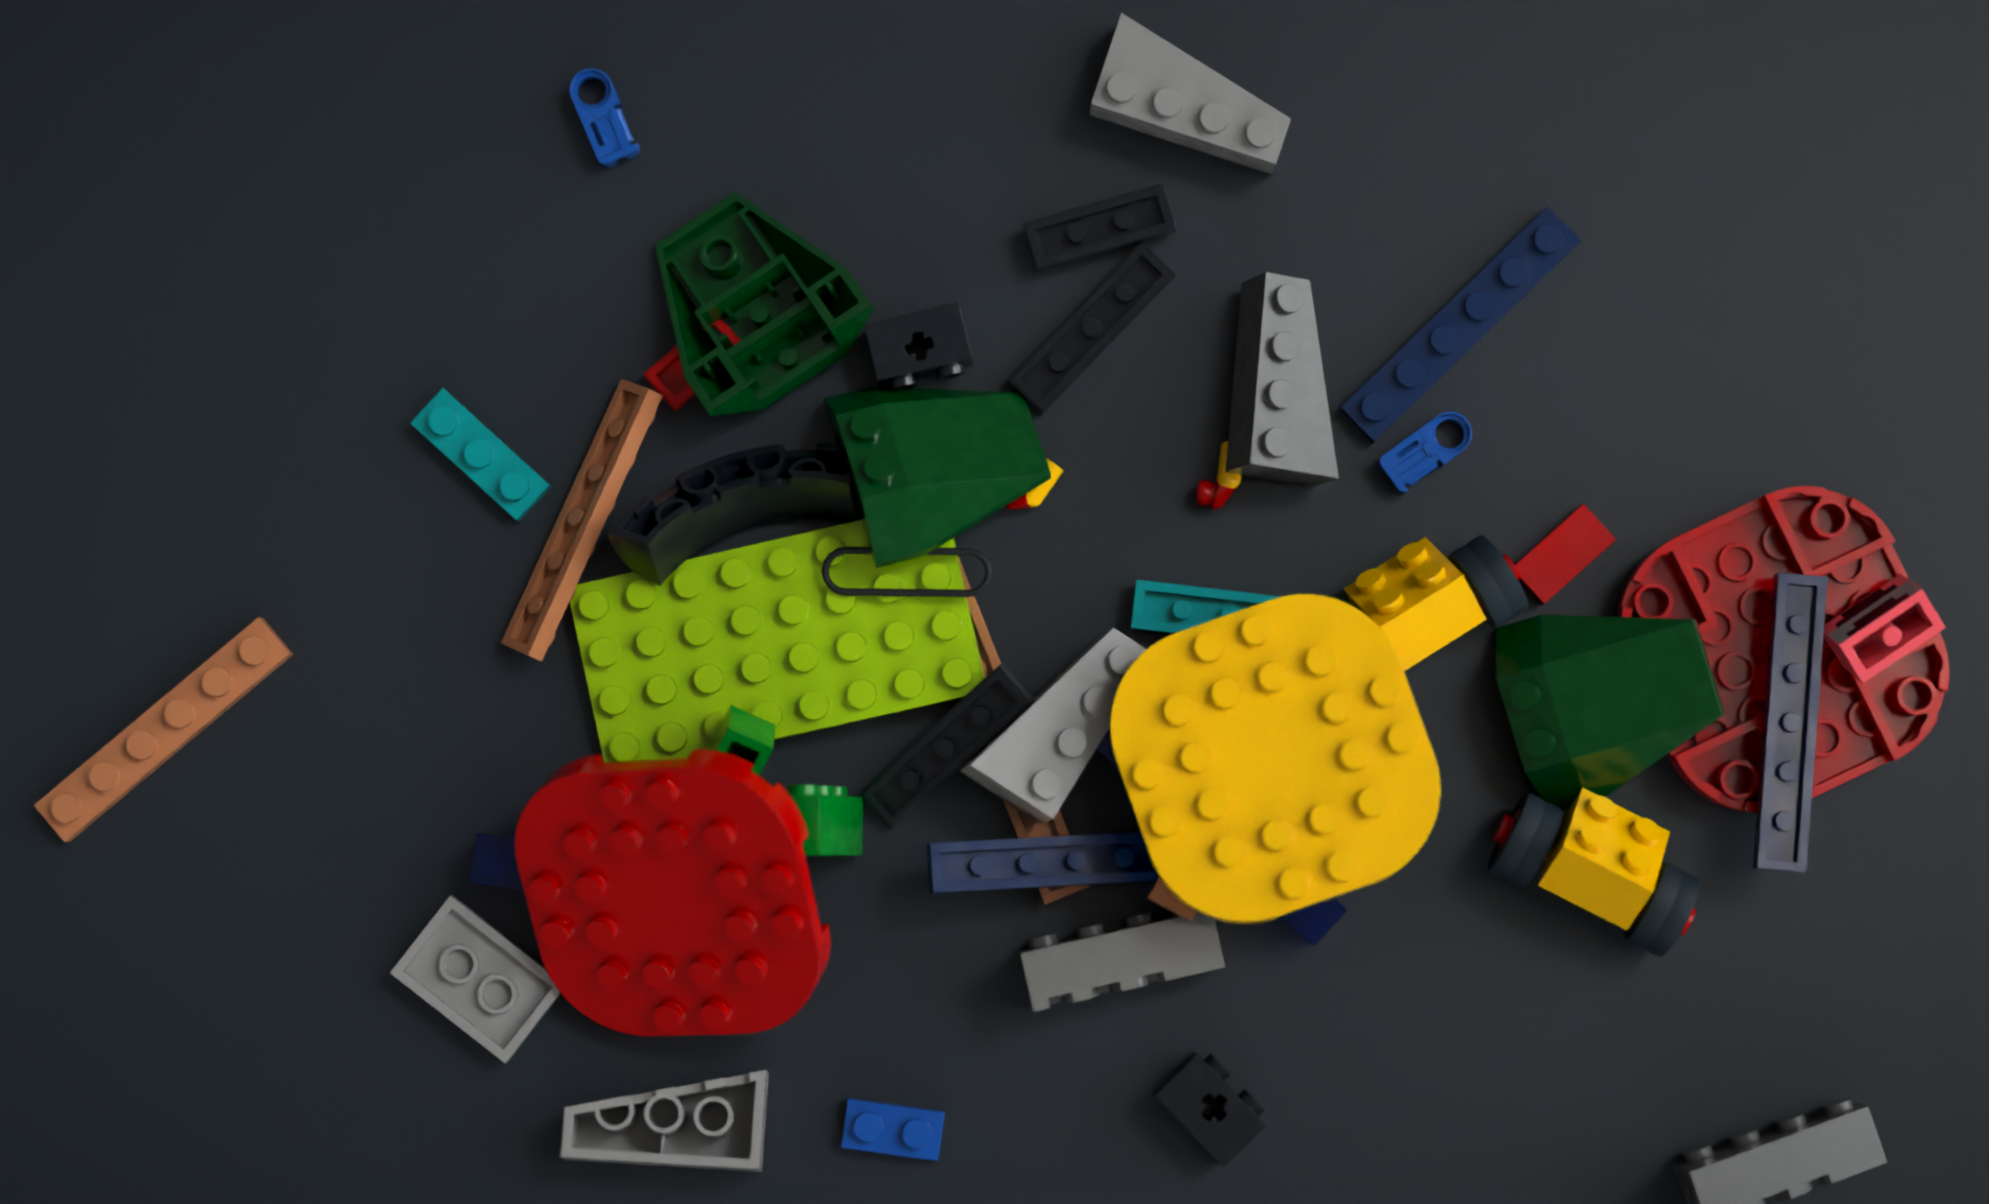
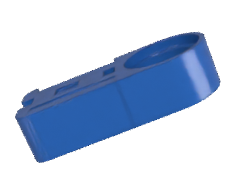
(604, 121)
(1422, 452)

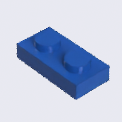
(893, 1129)

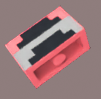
(1882, 628)

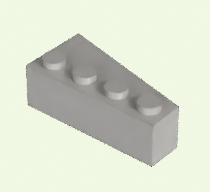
(1183, 101)
(1053, 739)
(683, 1126)

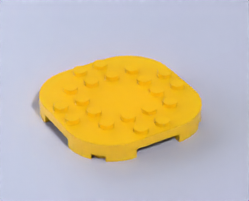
(1274, 758)

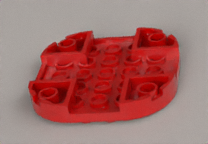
(1726, 583)
(672, 895)

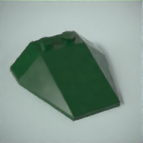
(774, 292)
(933, 462)
(1601, 697)

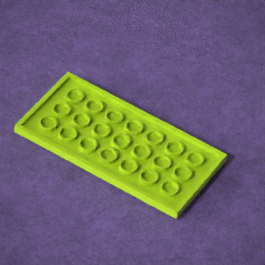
(771, 640)

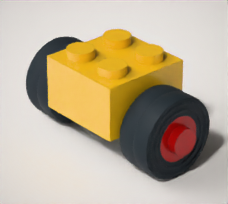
(1432, 600)
(1601, 863)

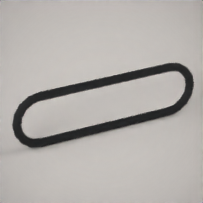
(908, 592)

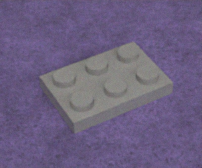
(477, 978)

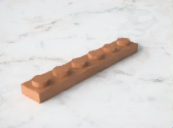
(581, 519)
(163, 730)

